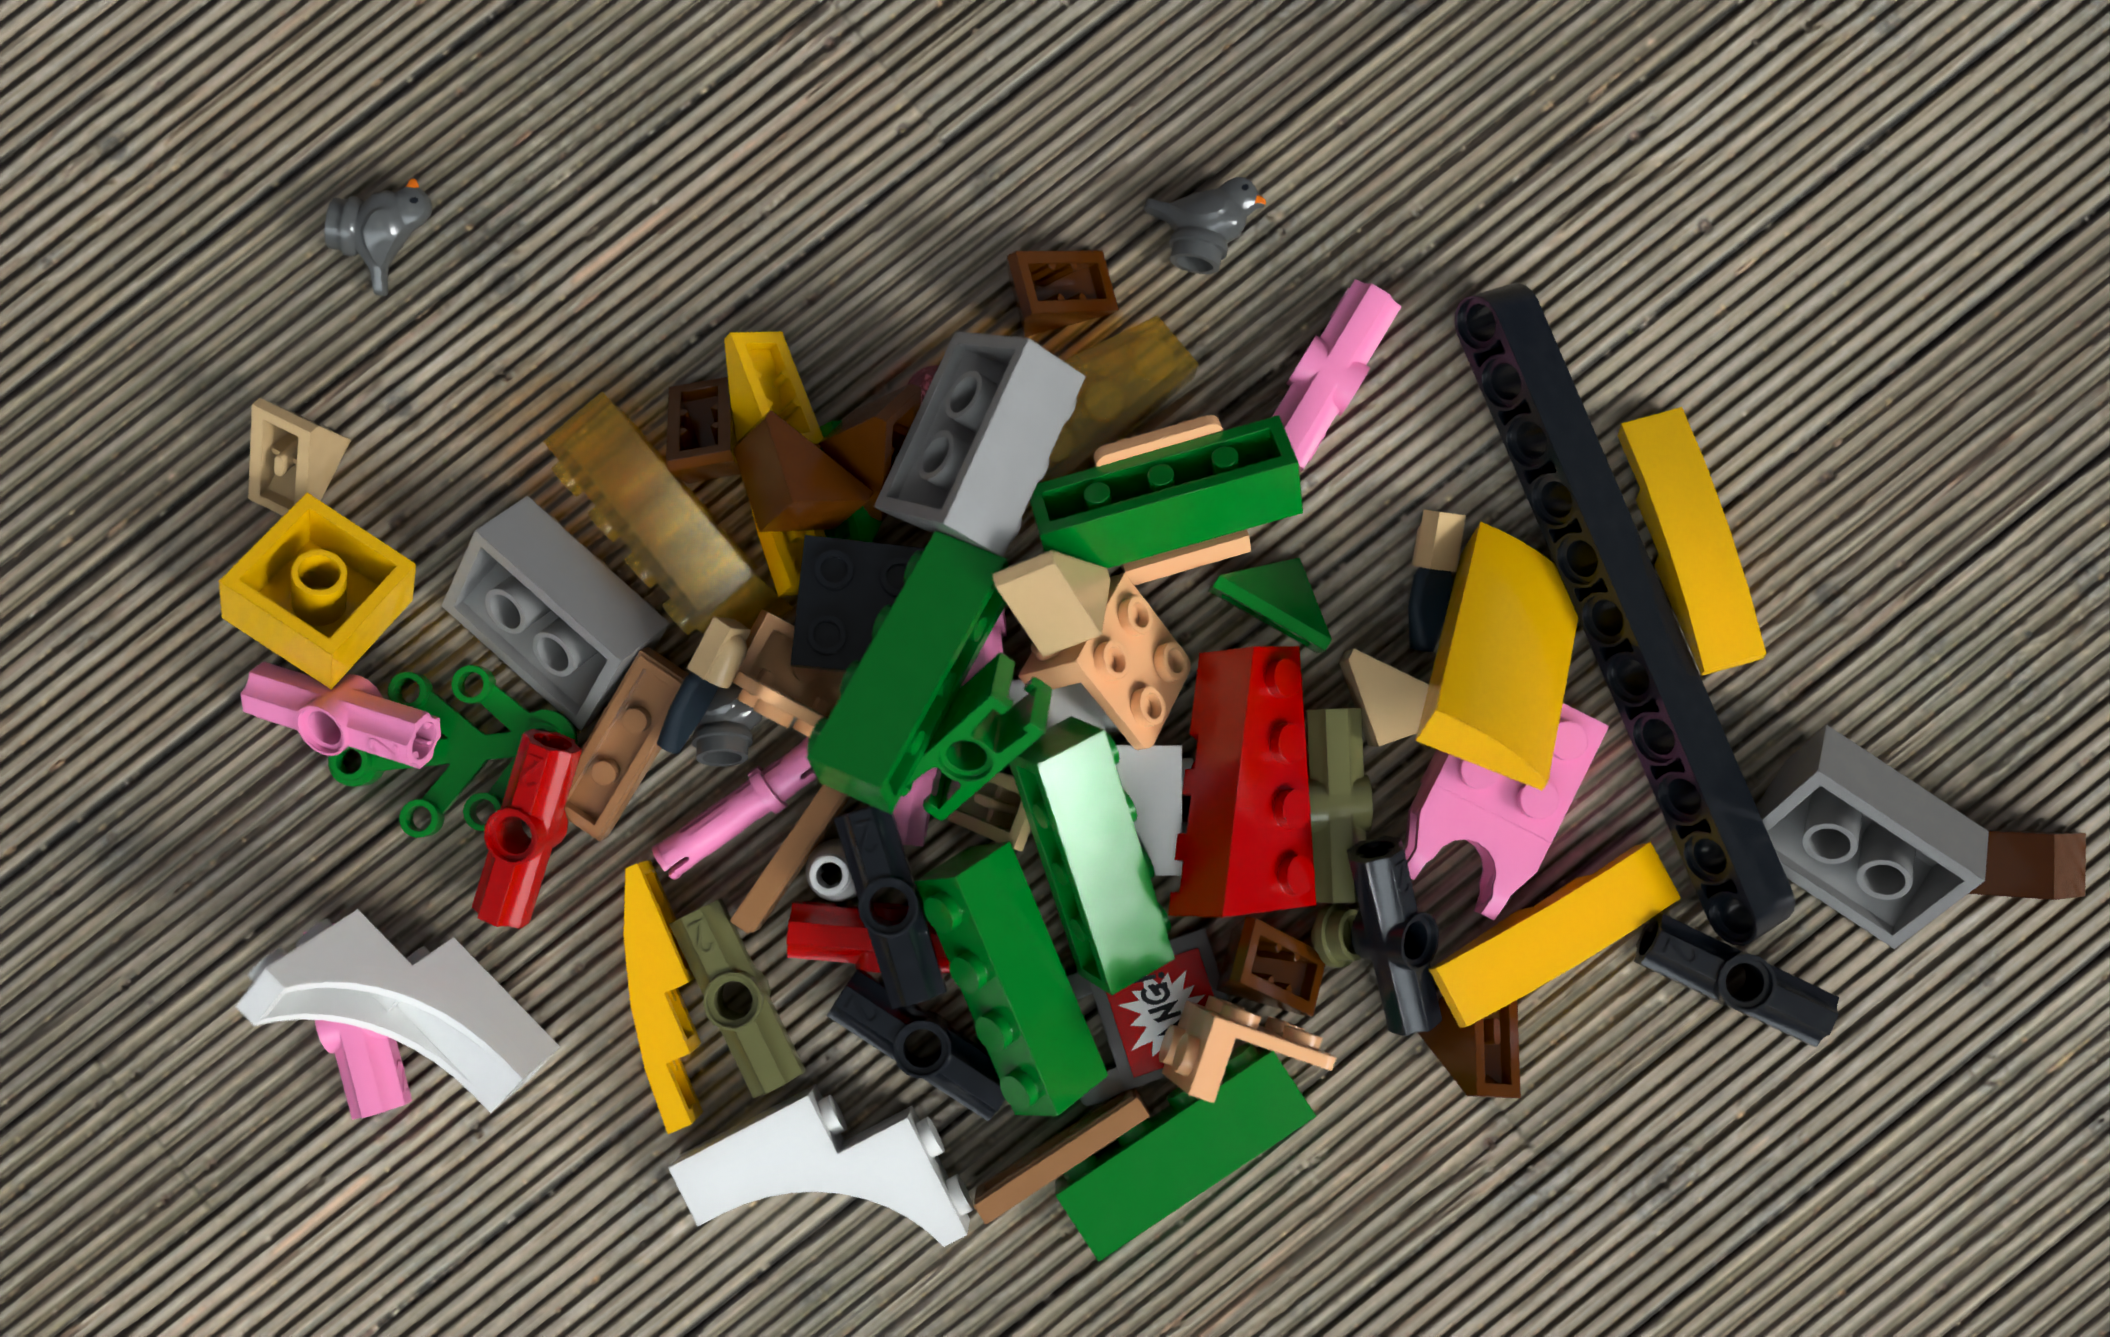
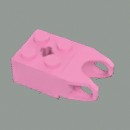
(1499, 815)

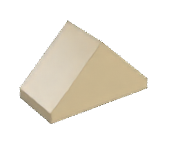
(289, 457)
(1056, 599)
(1387, 697)
(995, 812)

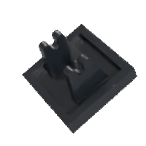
(841, 596)

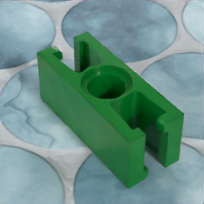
(981, 735)

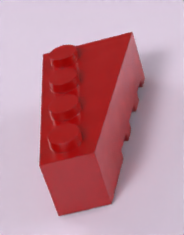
(1247, 788)

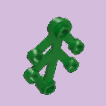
(465, 749)

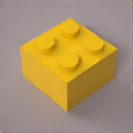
(317, 590)

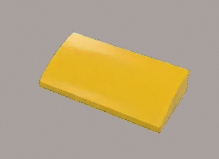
(1501, 660)

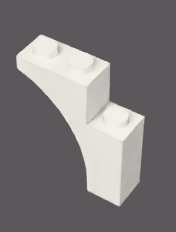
(1148, 775)
(428, 1002)
(802, 1150)

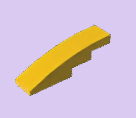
(759, 380)
(1693, 542)
(1554, 934)
(658, 1010)

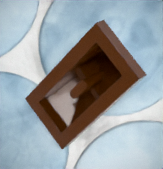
(1482, 1055)

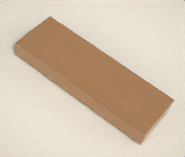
(622, 744)
(789, 859)
(1059, 1154)

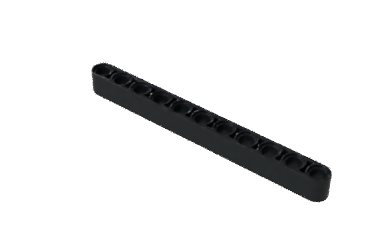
(1624, 613)

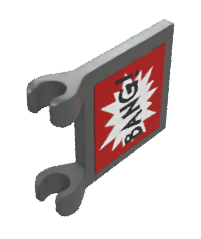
(1144, 1011)

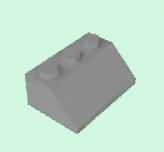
(981, 439)
(551, 610)
(1870, 838)

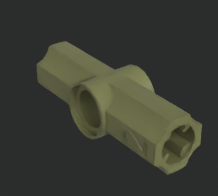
(1338, 798)
(754, 1037)

